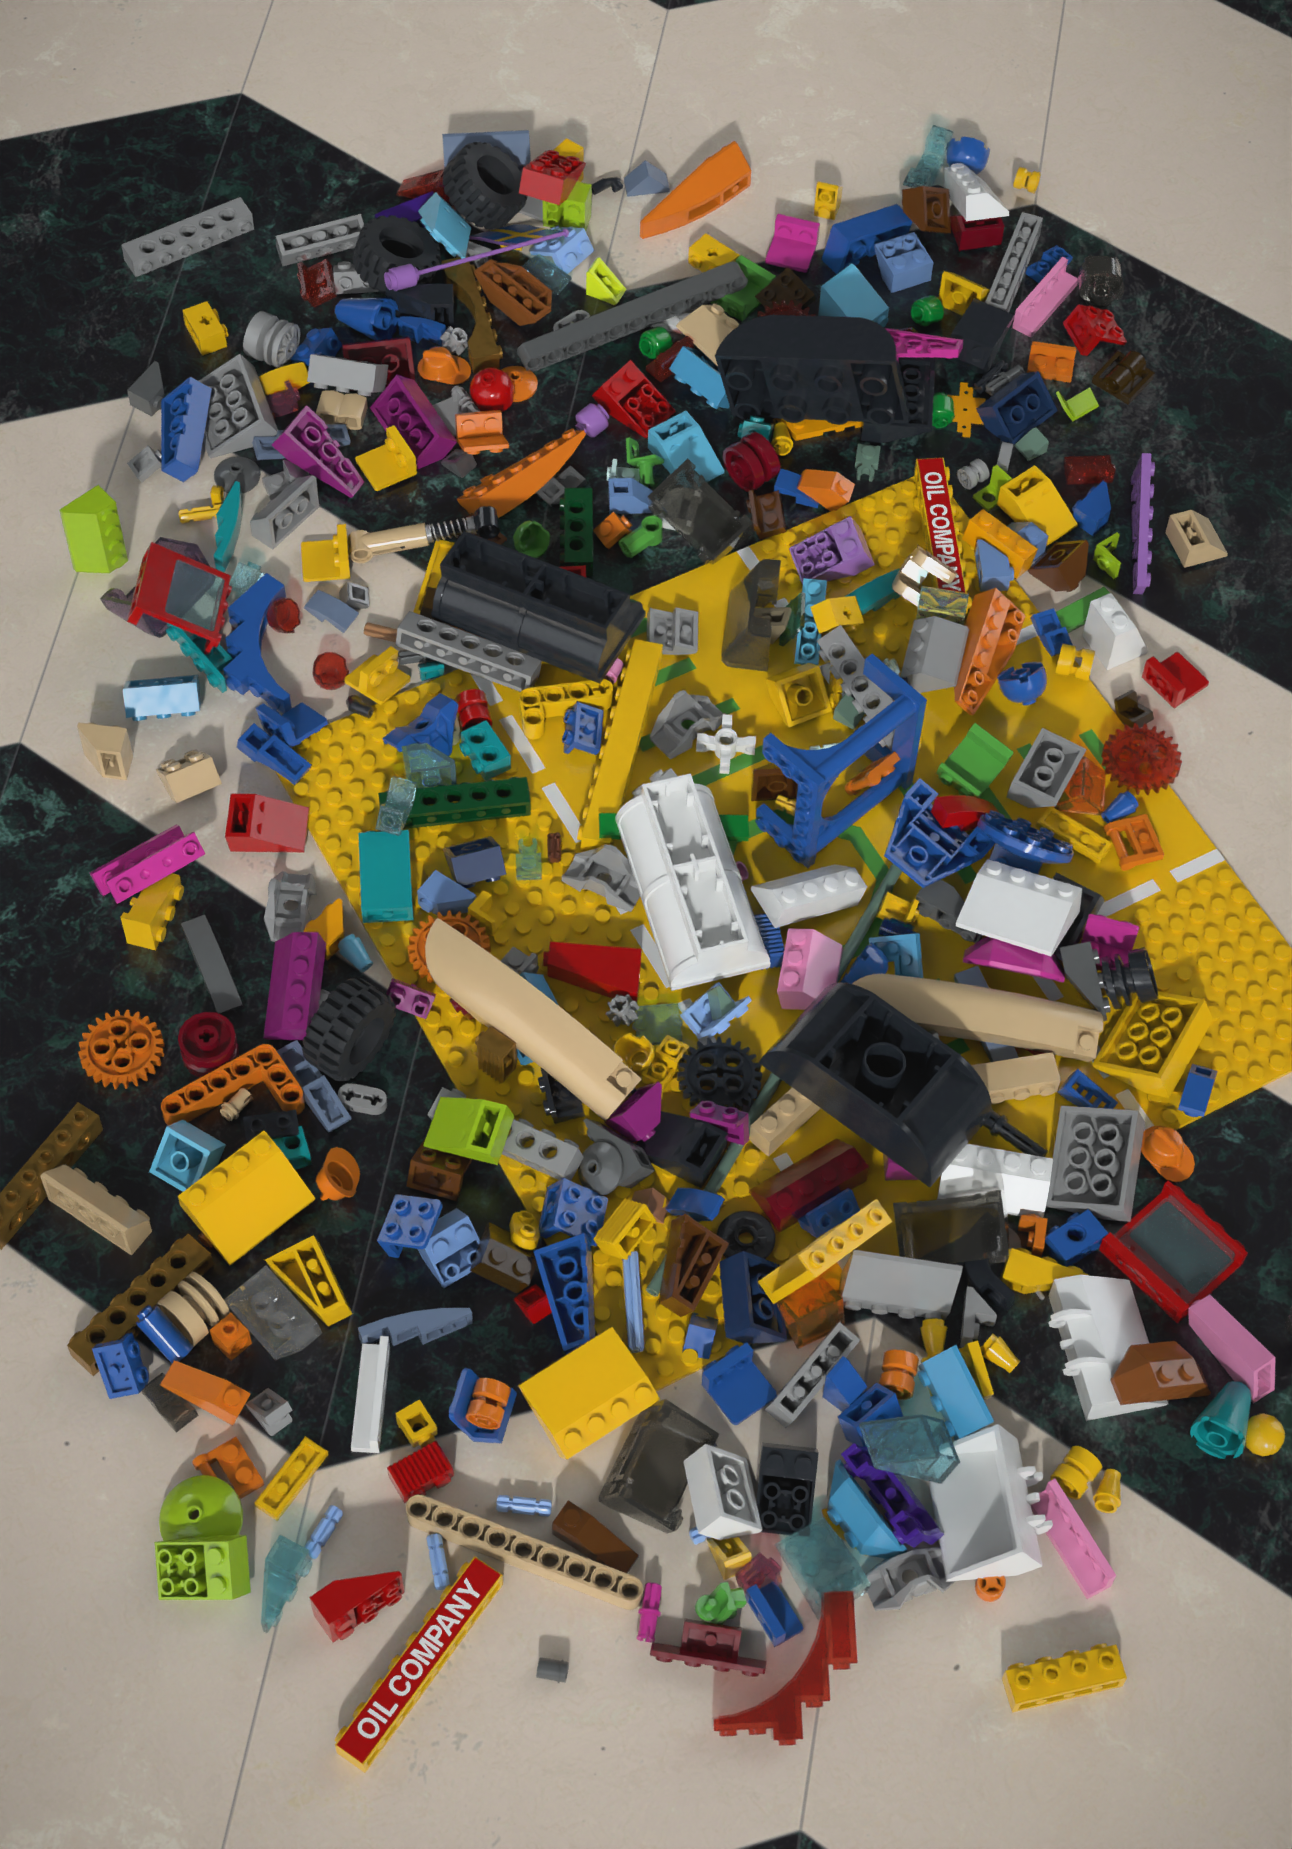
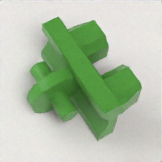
(720, 1604)

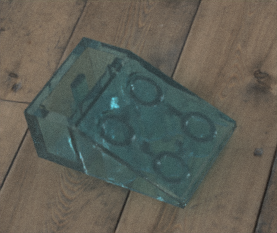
(911, 1446)
(821, 1563)

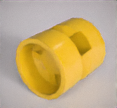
(1066, 661)
(1076, 1471)

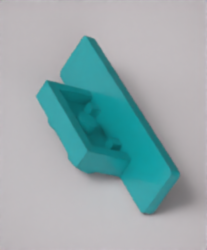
(210, 664)

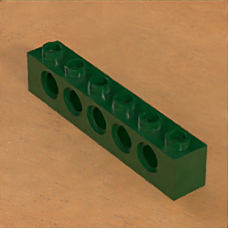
(467, 807)

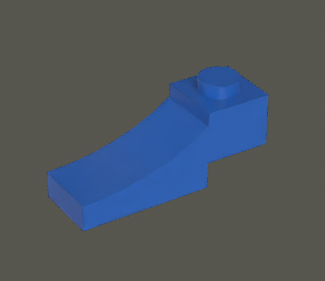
(273, 753)

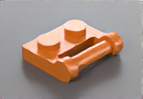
(872, 774)
(1141, 838)
(234, 1464)

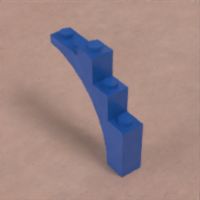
(245, 644)

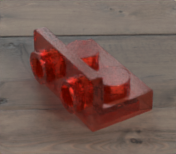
(660, 366)
(1089, 469)

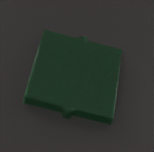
(796, 620)

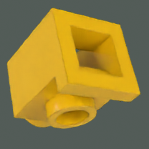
(417, 1416)

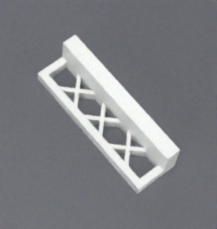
(371, 1397)

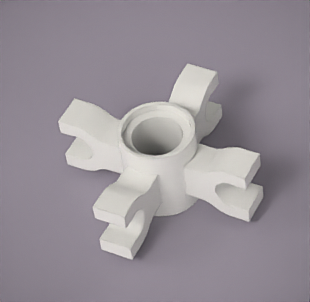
(725, 736)

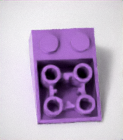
(833, 553)

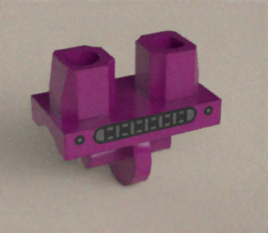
(410, 998)

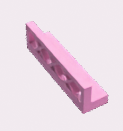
(1044, 299)
(1074, 1541)

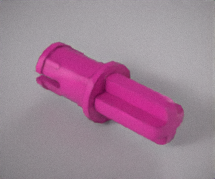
(649, 1612)

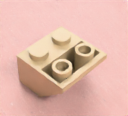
(1194, 538)
(107, 749)
(188, 775)

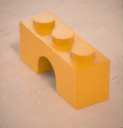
(992, 531)

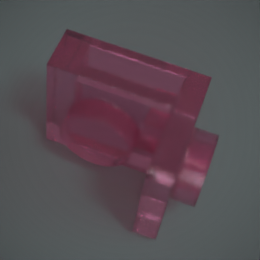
(283, 401)
(756, 1571)

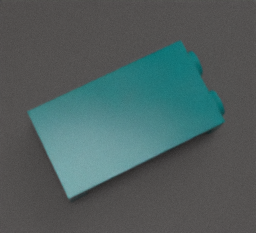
(385, 877)

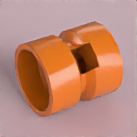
(898, 1373)
(488, 1405)

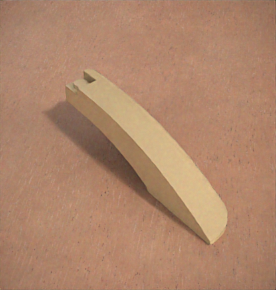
(528, 1017)

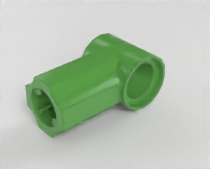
(648, 534)

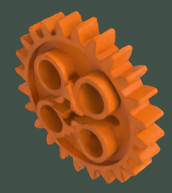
(417, 942)
(121, 1049)

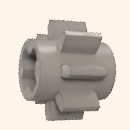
(454, 340)
(622, 1010)

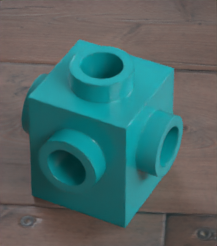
(757, 424)

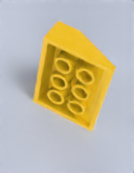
(1154, 1042)
(246, 1197)
(588, 1393)

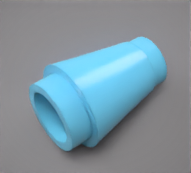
(355, 952)

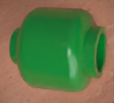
(927, 311)
(655, 342)
(942, 410)

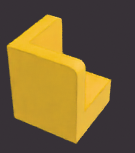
(488, 916)

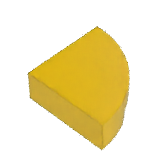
(217, 494)

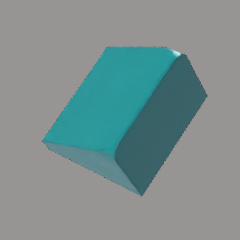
(430, 670)

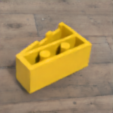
(151, 912)
(311, 1279)

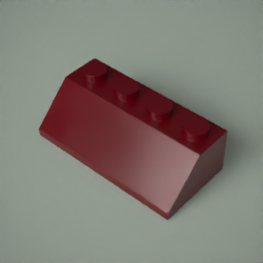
(810, 1183)

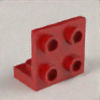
(1090, 326)
(1174, 678)

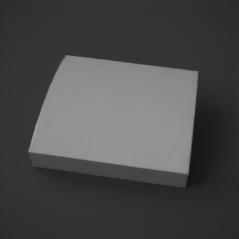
(674, 630)

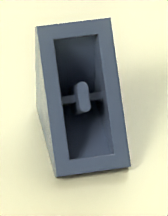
(646, 180)

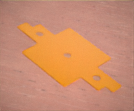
(968, 417)

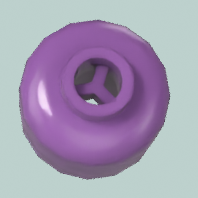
(592, 419)

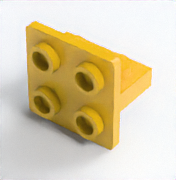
(379, 676)

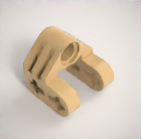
(915, 570)

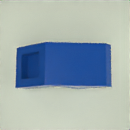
(1197, 1091)

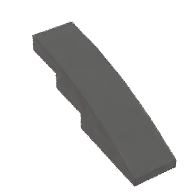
(211, 964)

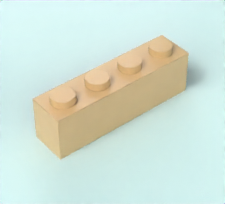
(1020, 1077)
(781, 1121)

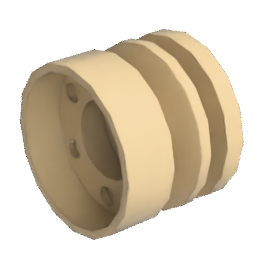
(199, 1304)

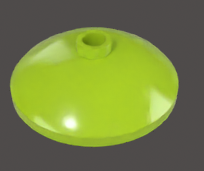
(217, 1506)

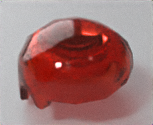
(283, 615)
(330, 671)

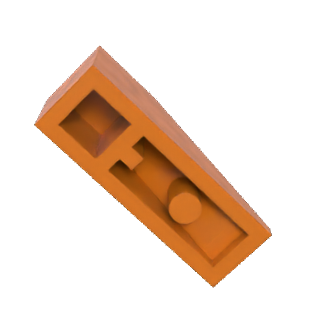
(206, 1391)

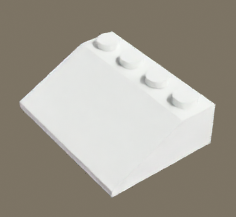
(1020, 907)

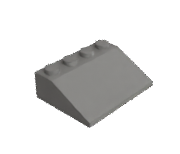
(236, 408)
(1096, 1161)
(898, 1285)

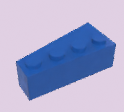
(183, 428)
(569, 1288)

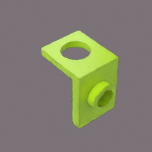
(1079, 404)
(998, 479)
(1105, 559)

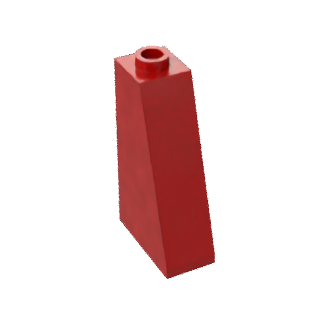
(595, 967)

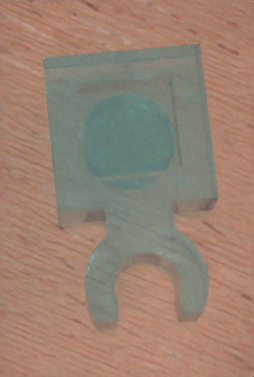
(528, 862)

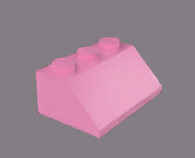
(807, 967)

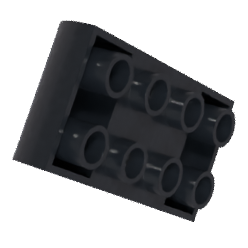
(813, 370)
(883, 1078)

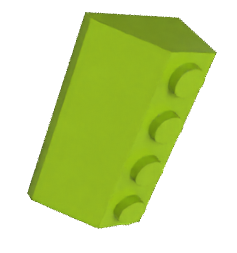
(94, 533)

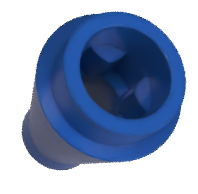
(1121, 806)

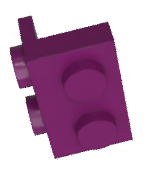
(725, 1118)

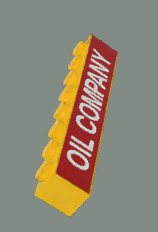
(938, 521)
(419, 1664)

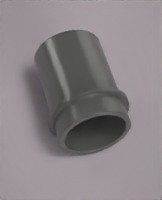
(552, 1669)

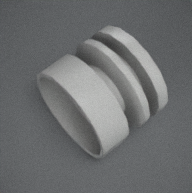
(271, 339)

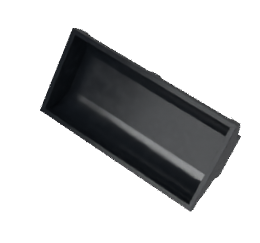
(534, 607)

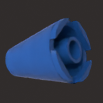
(369, 316)

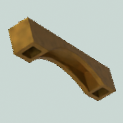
(482, 344)

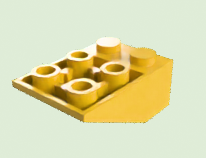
(1036, 500)

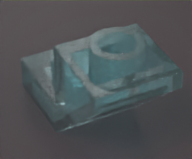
(397, 807)

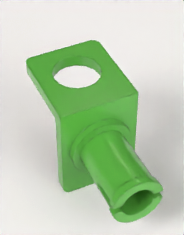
(644, 463)

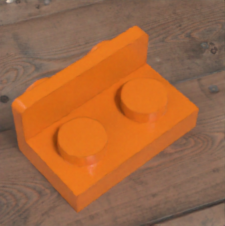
(1052, 361)

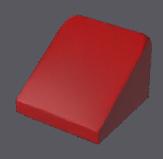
(534, 1303)

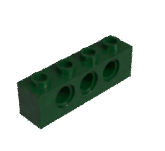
(578, 528)

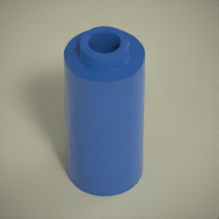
(163, 1333)

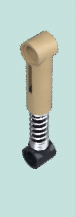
(366, 545)

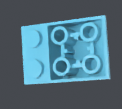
(446, 225)
(683, 439)

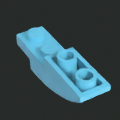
(807, 644)

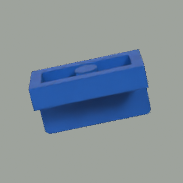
(773, 1613)

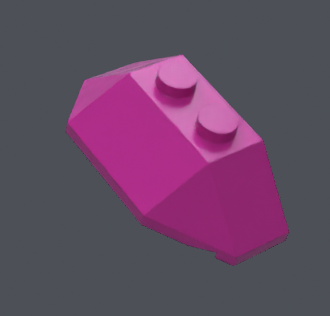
(1012, 958)

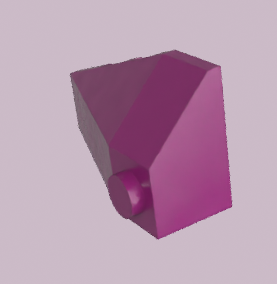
(313, 450)

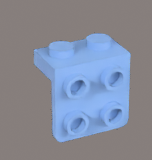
(565, 251)
(699, 1016)

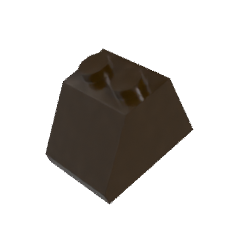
(502, 1260)

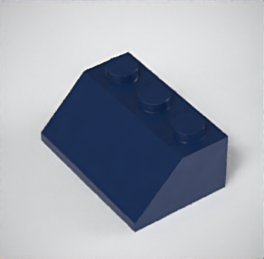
(1017, 408)
(747, 1308)

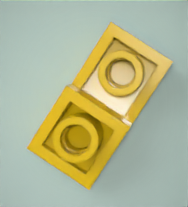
(274, 380)
(666, 1062)

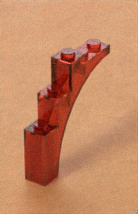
(782, 1712)

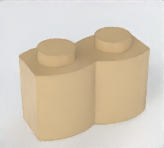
(342, 409)

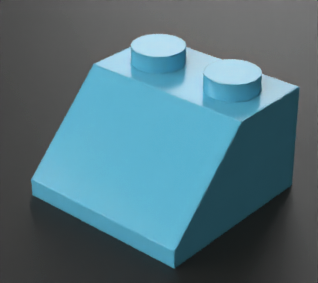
(185, 1155)

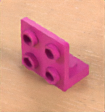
(793, 243)
(1109, 937)

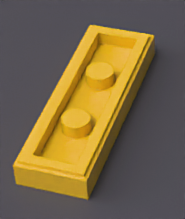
(1068, 830)
(291, 1478)

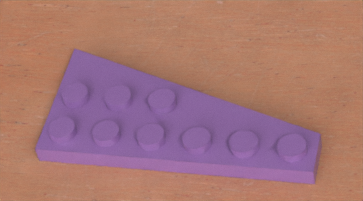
(1141, 515)

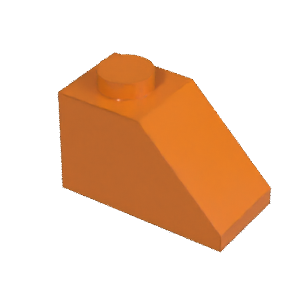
(826, 488)

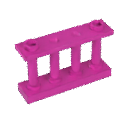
(147, 863)

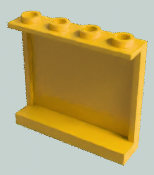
(824, 1252)

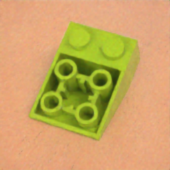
(470, 1128)
(203, 1568)

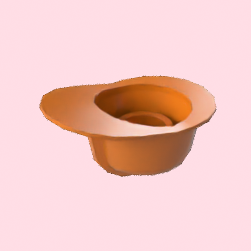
(443, 367)
(1167, 1153)
(338, 1175)

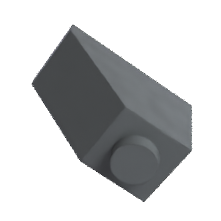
(147, 391)

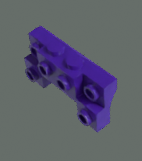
(887, 1488)

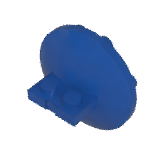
(1022, 845)

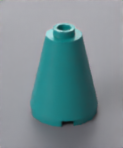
(1224, 1422)

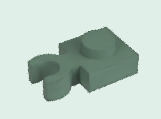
(867, 460)

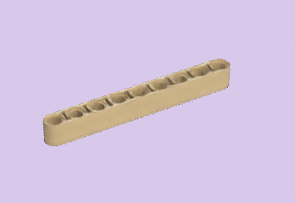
(534, 1561)

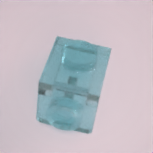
(245, 577)

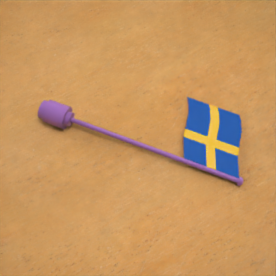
(512, 236)

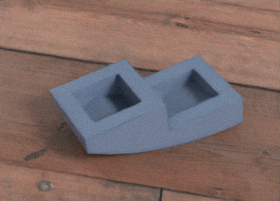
(332, 609)

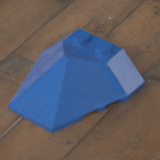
(924, 847)

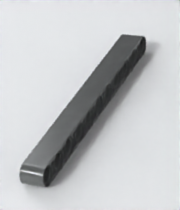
(631, 316)

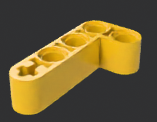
(566, 696)

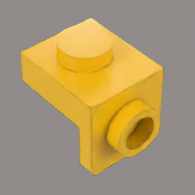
(898, 908)

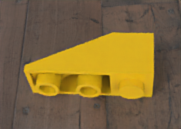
(1031, 1273)

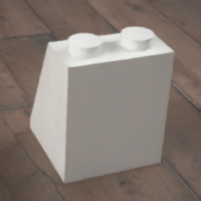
(1112, 633)

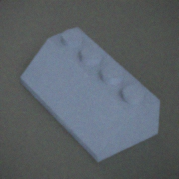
(513, 143)

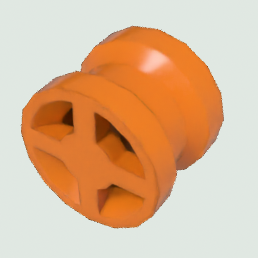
(991, 1582)

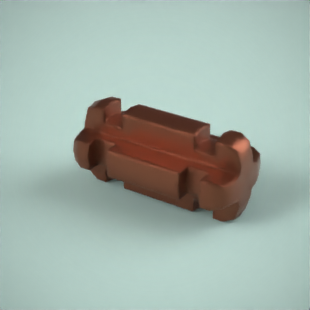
(554, 847)

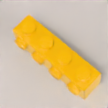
(1063, 1677)

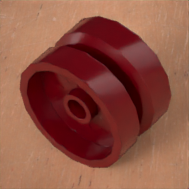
(751, 461)
(207, 1043)

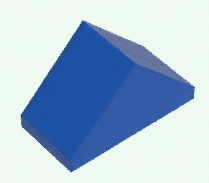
(701, 1335)

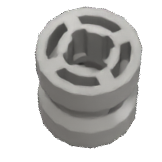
(974, 473)

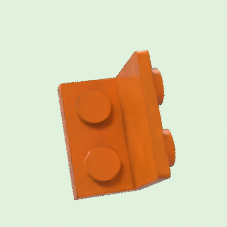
(480, 432)

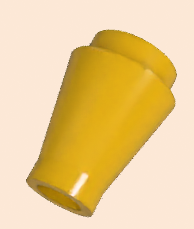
(781, 439)
(933, 1335)
(999, 1353)
(1108, 1494)

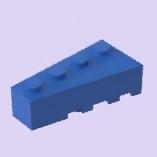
(858, 236)

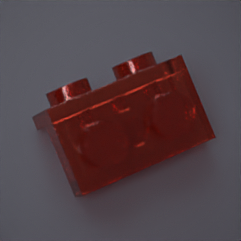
(316, 282)

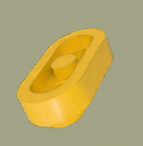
(524, 1230)

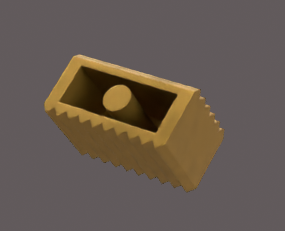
(496, 1054)

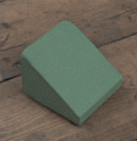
(1032, 444)
(847, 713)
(719, 1002)

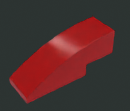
(960, 811)

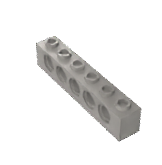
(187, 237)
(1015, 262)
(837, 644)
(467, 652)
(560, 1166)

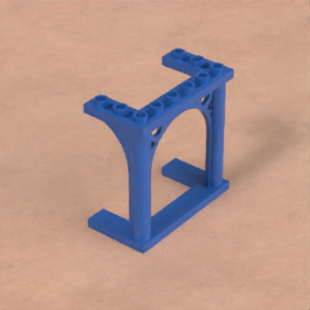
(818, 769)

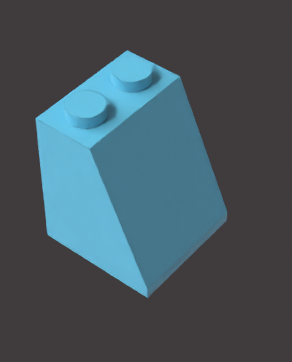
(852, 296)

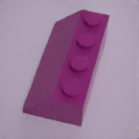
(415, 419)
(294, 985)

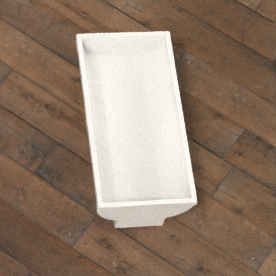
(690, 883)

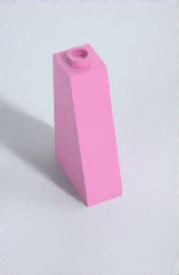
(1233, 1347)

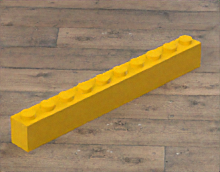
(622, 739)

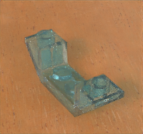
(931, 160)

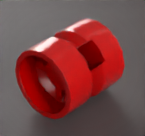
(472, 708)

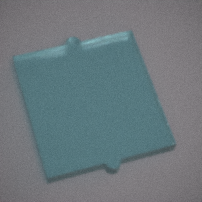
(657, 1022)

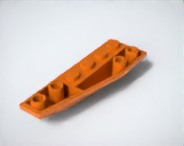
(701, 193)
(522, 479)
(991, 641)

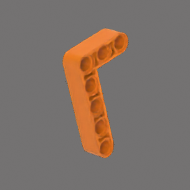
(229, 1075)

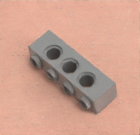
(319, 240)
(811, 1375)

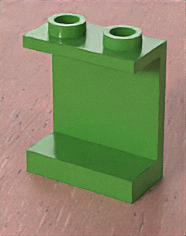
(743, 302)
(974, 763)

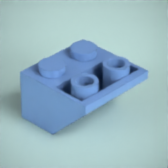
(903, 262)
(451, 1247)

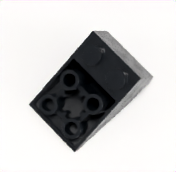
(426, 302)
(685, 1147)
(786, 1487)

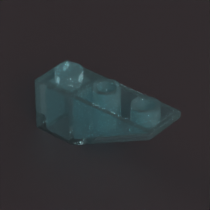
(282, 1572)

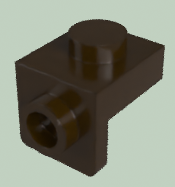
(1132, 712)

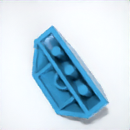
(860, 1518)

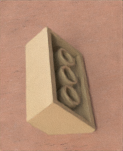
(707, 328)
(96, 1207)

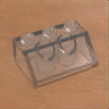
(273, 1315)

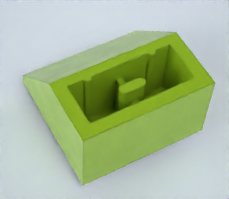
(573, 212)

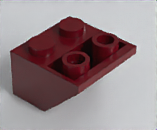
(976, 232)

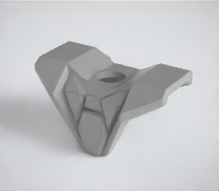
(668, 732)
(608, 860)
(284, 888)
(886, 1581)

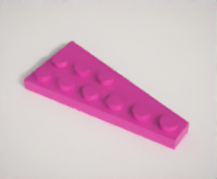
(923, 345)

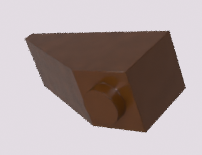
(592, 1538)

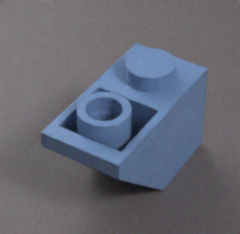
(627, 496)

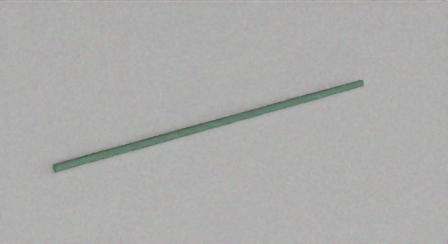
(773, 1081)

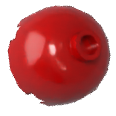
(492, 390)

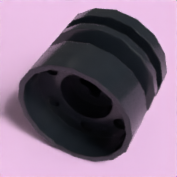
(1129, 978)

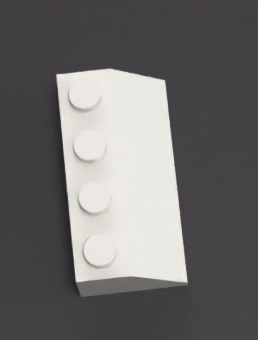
(971, 194)
(810, 894)
(985, 1169)

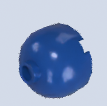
(968, 152)
(1024, 683)
(869, 962)

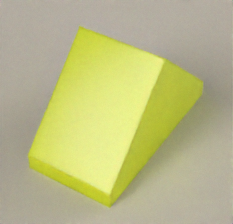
(603, 283)

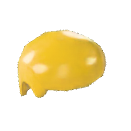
(635, 1051)
(1264, 1435)

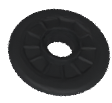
(748, 1222)

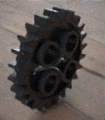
(719, 1055)

